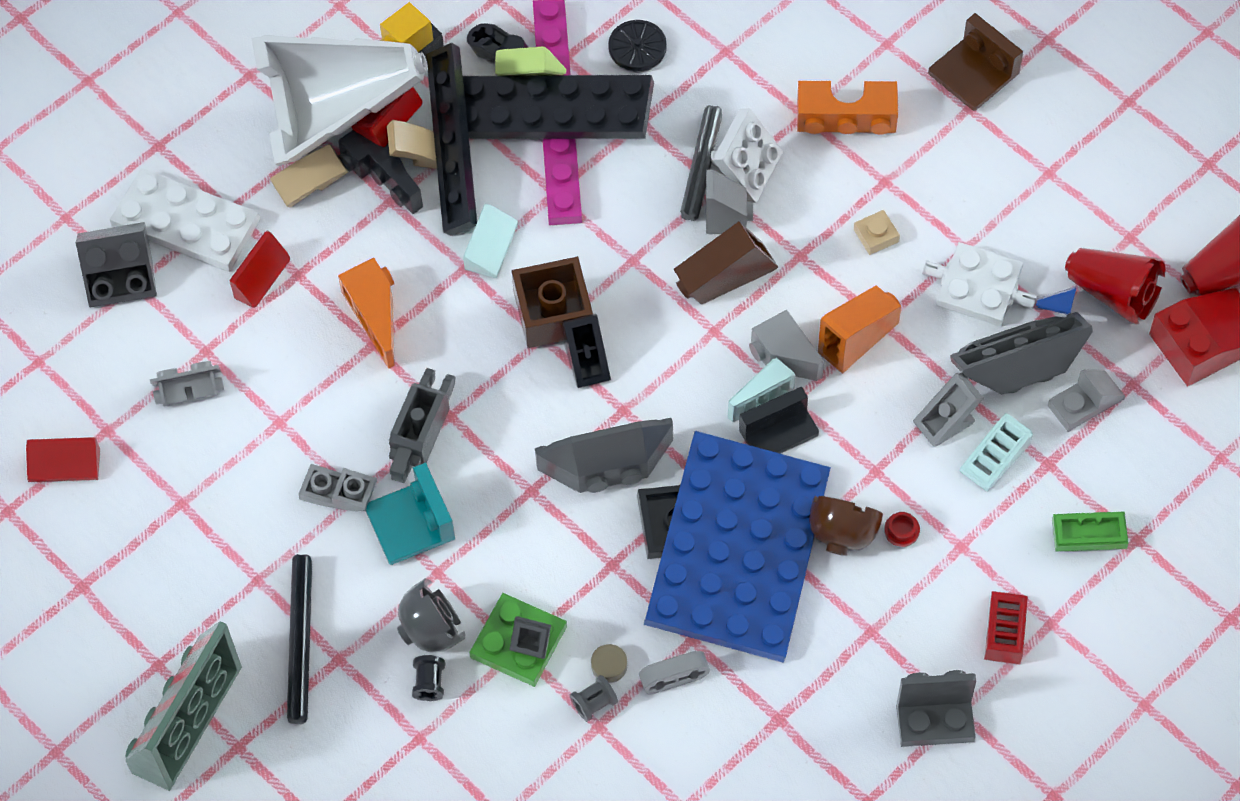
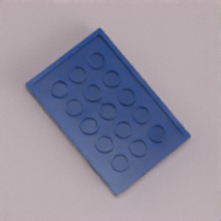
(737, 547)

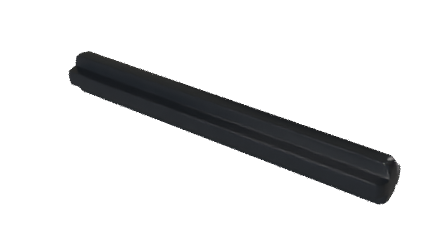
(299, 639)

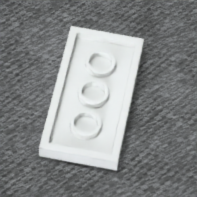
(187, 219)

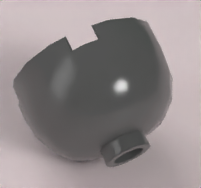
(428, 619)

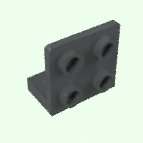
(936, 709)

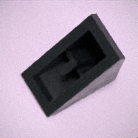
(586, 350)

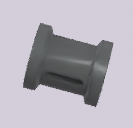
(602, 694)

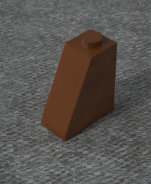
(724, 265)

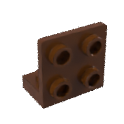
(978, 64)

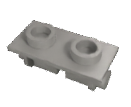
(173, 384)

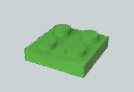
(494, 640)

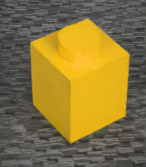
(408, 27)

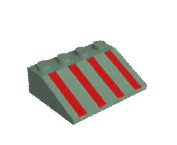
(185, 708)

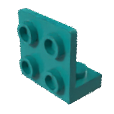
(411, 518)

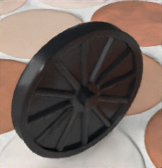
(637, 45)

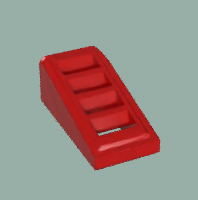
(1000, 651)

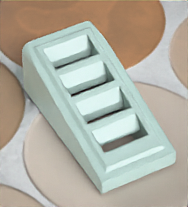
(768, 384)
(1008, 433)

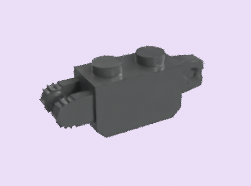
(419, 424)

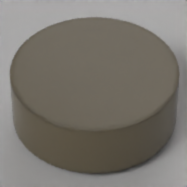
(609, 662)

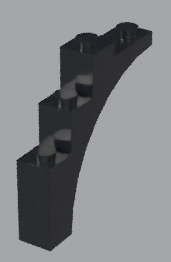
(369, 158)

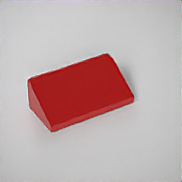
(375, 124)
(259, 270)
(62, 459)

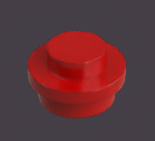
(902, 529)

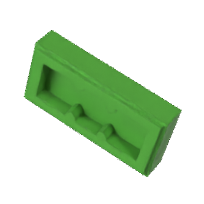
(1090, 531)

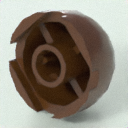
(843, 524)

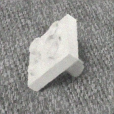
(735, 156)

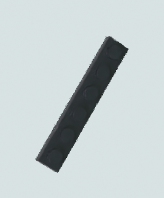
(451, 139)

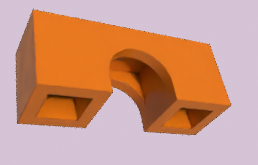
(822, 112)

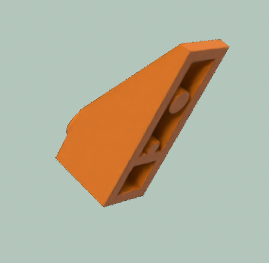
(370, 297)

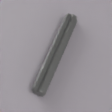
(701, 162)

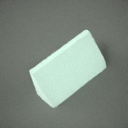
(489, 241)

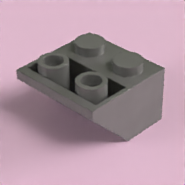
(116, 264)

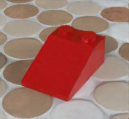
(1200, 334)

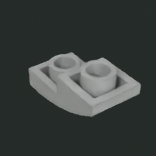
(337, 490)

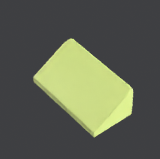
(527, 62)

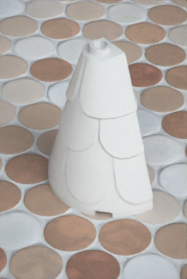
(330, 85)

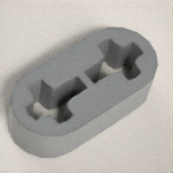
(674, 672)

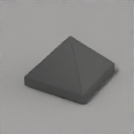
(530, 637)

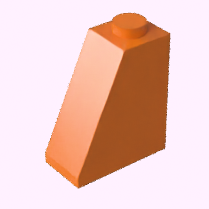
(857, 327)

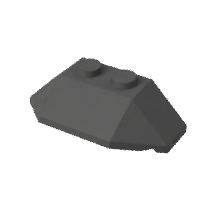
(1024, 353)
(606, 455)

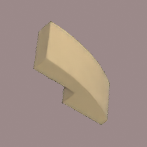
(412, 142)
(308, 174)

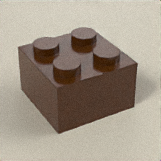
(547, 297)

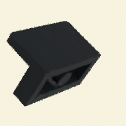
(779, 423)

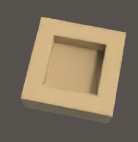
(876, 232)

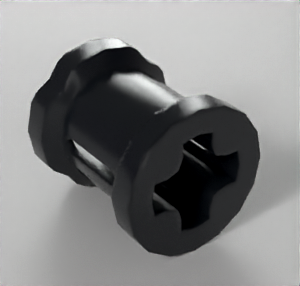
(428, 678)

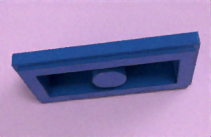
(1058, 302)

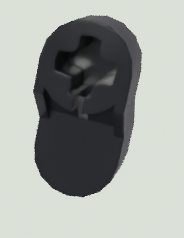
(488, 38)

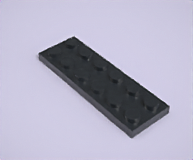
(558, 106)

